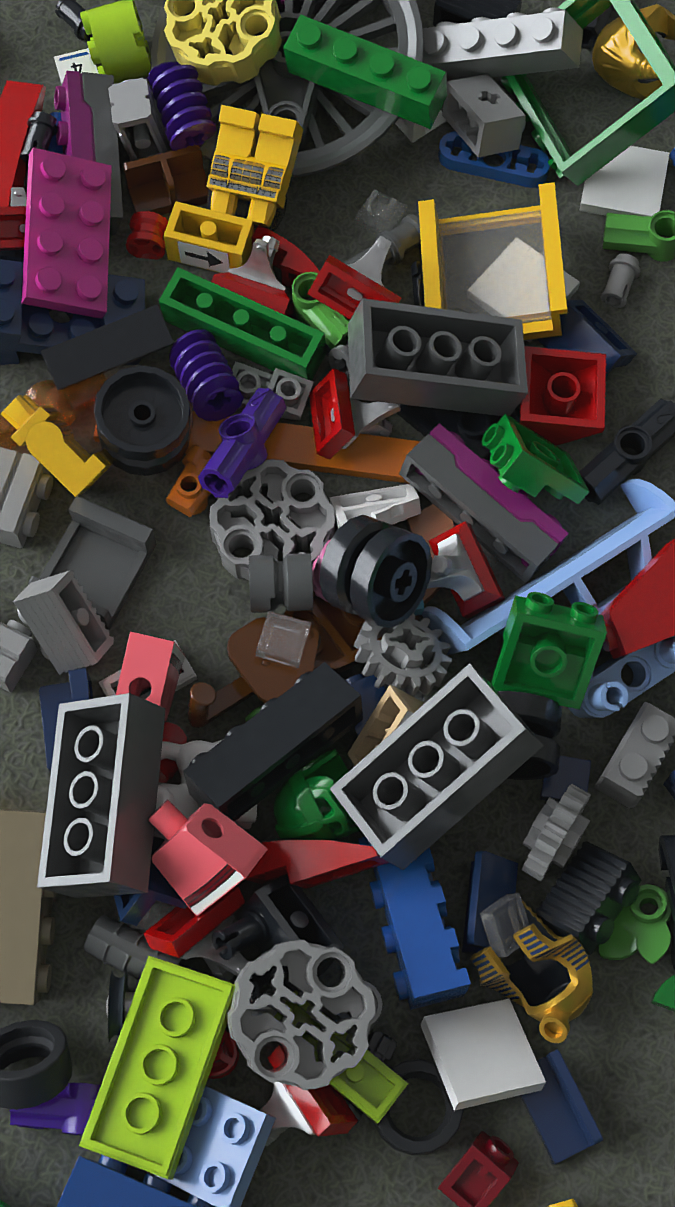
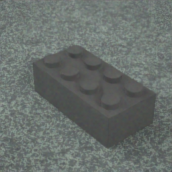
(436, 358)
(435, 767)
(102, 797)

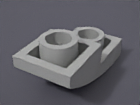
(291, 387)

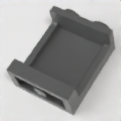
(104, 554)

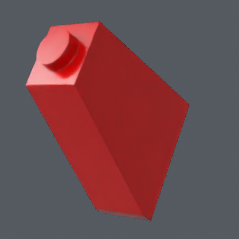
(644, 608)

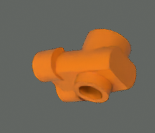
(197, 500)

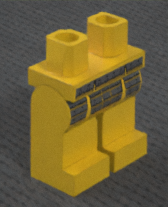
(253, 162)
(54, 444)

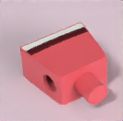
(153, 665)
(203, 853)

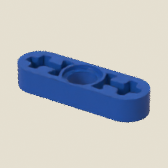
(503, 173)

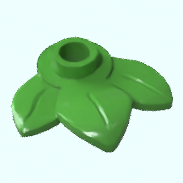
(639, 931)

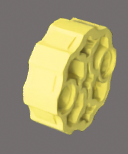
(222, 27)

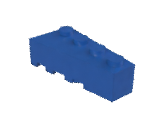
(418, 932)
(108, 1186)

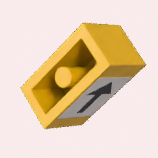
(207, 238)

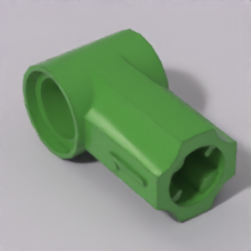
(641, 234)
(318, 314)

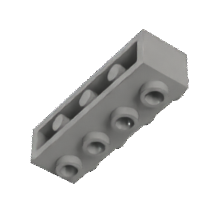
(504, 45)

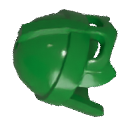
(308, 807)

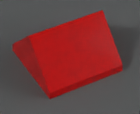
(564, 394)

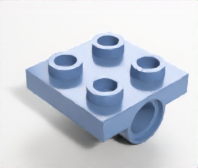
(222, 1149)

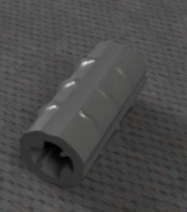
(122, 947)

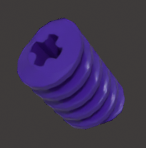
(181, 104)
(205, 375)

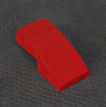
(288, 258)

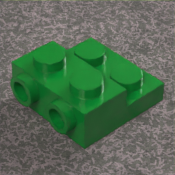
(532, 462)
(549, 649)

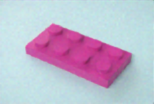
(67, 234)

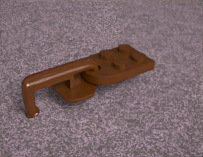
(268, 679)

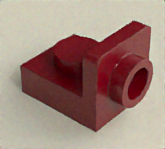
(480, 1172)

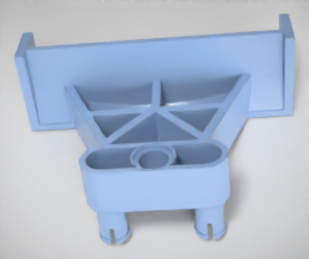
(650, 664)

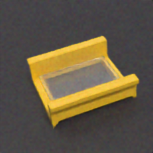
(497, 263)

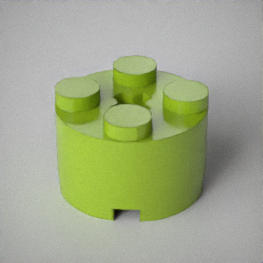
(117, 40)

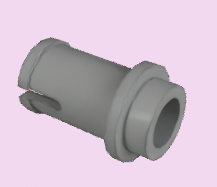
(623, 272)

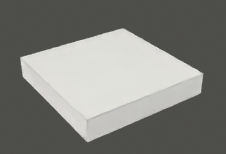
(627, 184)
(482, 1054)

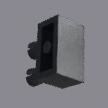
(275, 916)

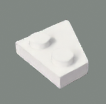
(385, 504)

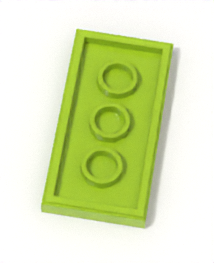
(159, 1067)

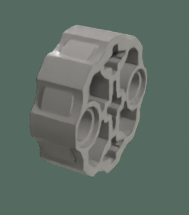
(242, 520)
(346, 995)

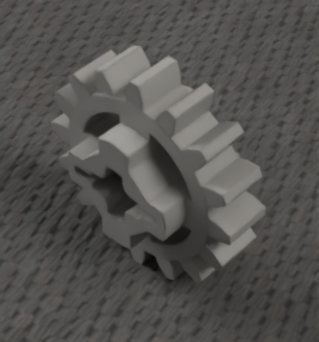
(402, 654)
(556, 832)

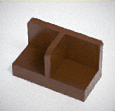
(166, 178)

